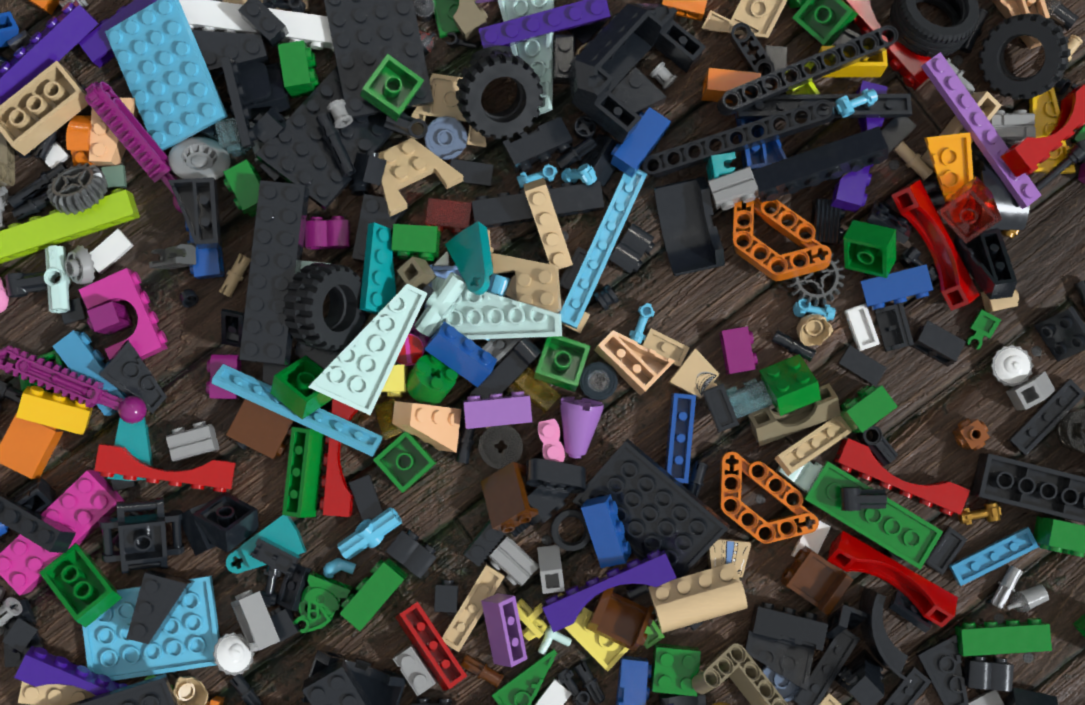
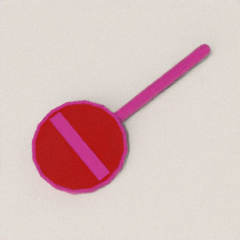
(411, 351)

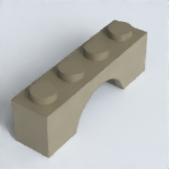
(469, 18)
(415, 273)
(770, 426)

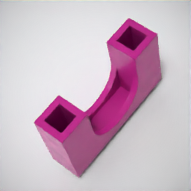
(125, 287)

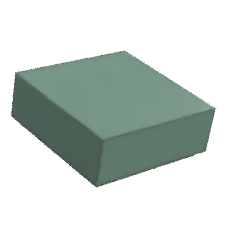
(115, 176)

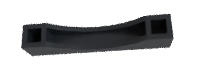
(35, 527)

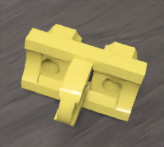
(535, 625)

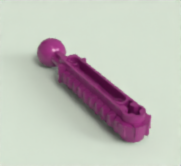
(130, 133)
(130, 409)

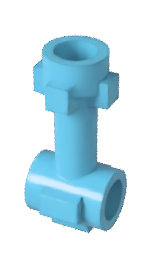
(846, 107)
(584, 172)
(548, 173)
(801, 309)
(645, 312)

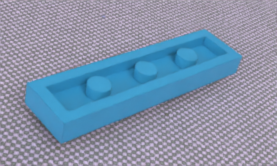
(993, 556)

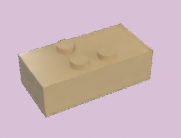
(41, 108)

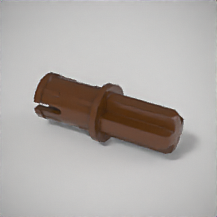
(482, 670)

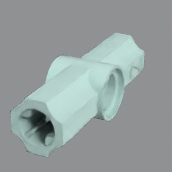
(57, 292)
(440, 304)

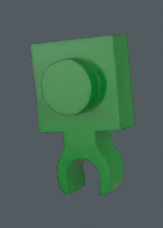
(983, 325)

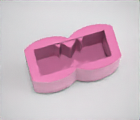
(549, 434)

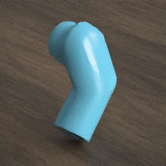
(336, 566)

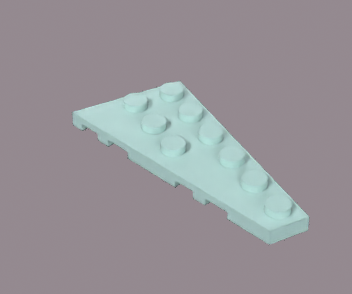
(535, 51)
(499, 317)
(365, 364)

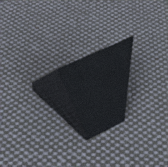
(232, 327)

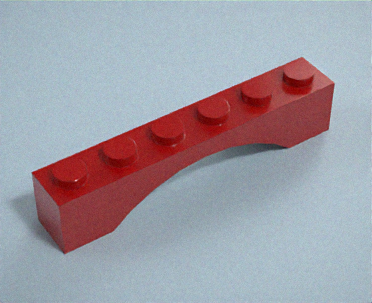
(899, 57)
(1030, 151)
(953, 276)
(118, 460)
(943, 494)
(338, 495)
(930, 599)

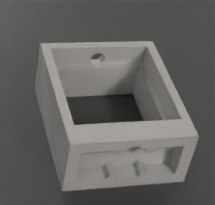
(254, 620)

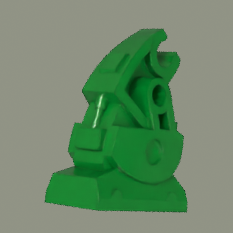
(323, 600)

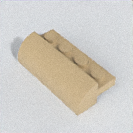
(698, 597)

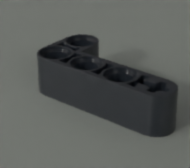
(509, 369)

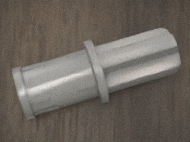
(1006, 586)

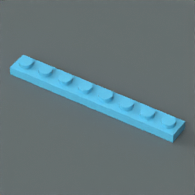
(601, 248)
(319, 420)

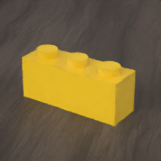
(869, 67)
(53, 410)

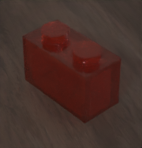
(448, 214)

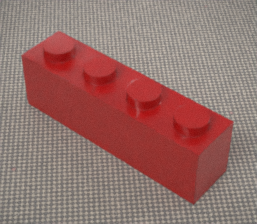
(431, 646)

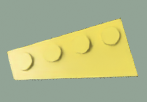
(600, 648)

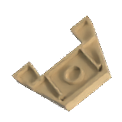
(757, 14)
(445, 104)
(408, 164)
(535, 281)

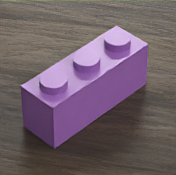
(497, 410)
(504, 630)

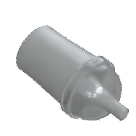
(1027, 599)

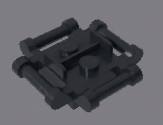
(142, 536)

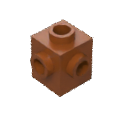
(964, 436)

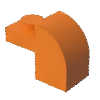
(79, 139)

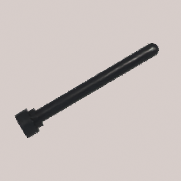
(1074, 155)

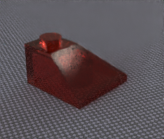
(970, 210)

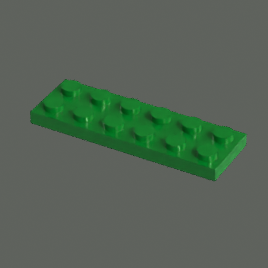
(889, 527)

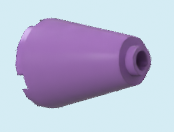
(579, 423)

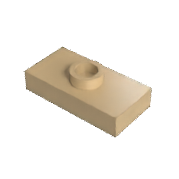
(666, 346)

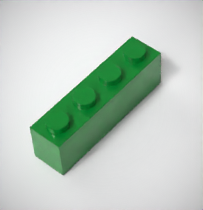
(303, 473)
(1003, 637)

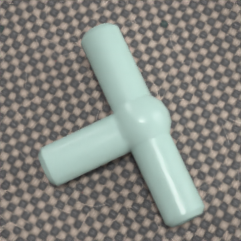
(549, 636)

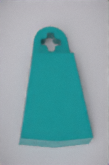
(472, 257)
(136, 440)
(281, 532)

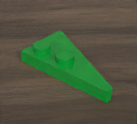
(526, 684)

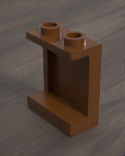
(261, 429)
(507, 498)
(816, 580)
(620, 619)

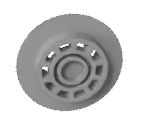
(198, 158)

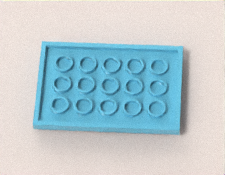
(166, 73)
(182, 644)

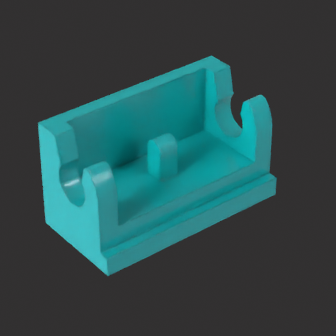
(720, 165)

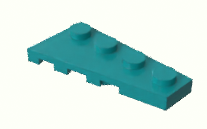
(378, 271)

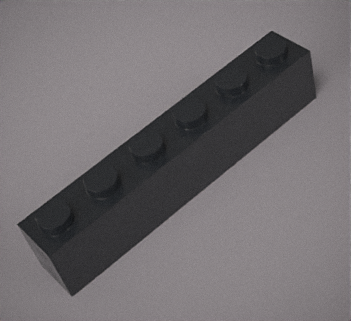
(821, 164)
(515, 209)

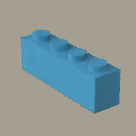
(82, 358)

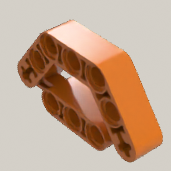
(811, 247)
(763, 481)

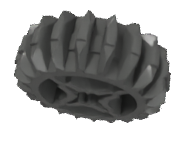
(77, 188)
(818, 286)

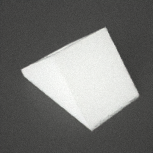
(443, 261)

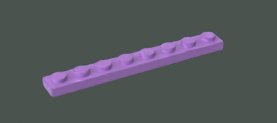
(979, 127)

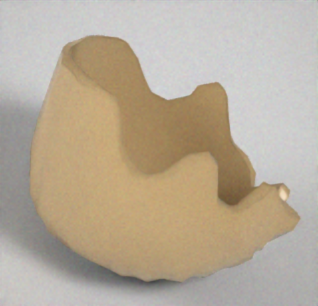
(813, 329)
(190, 691)

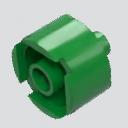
(430, 380)

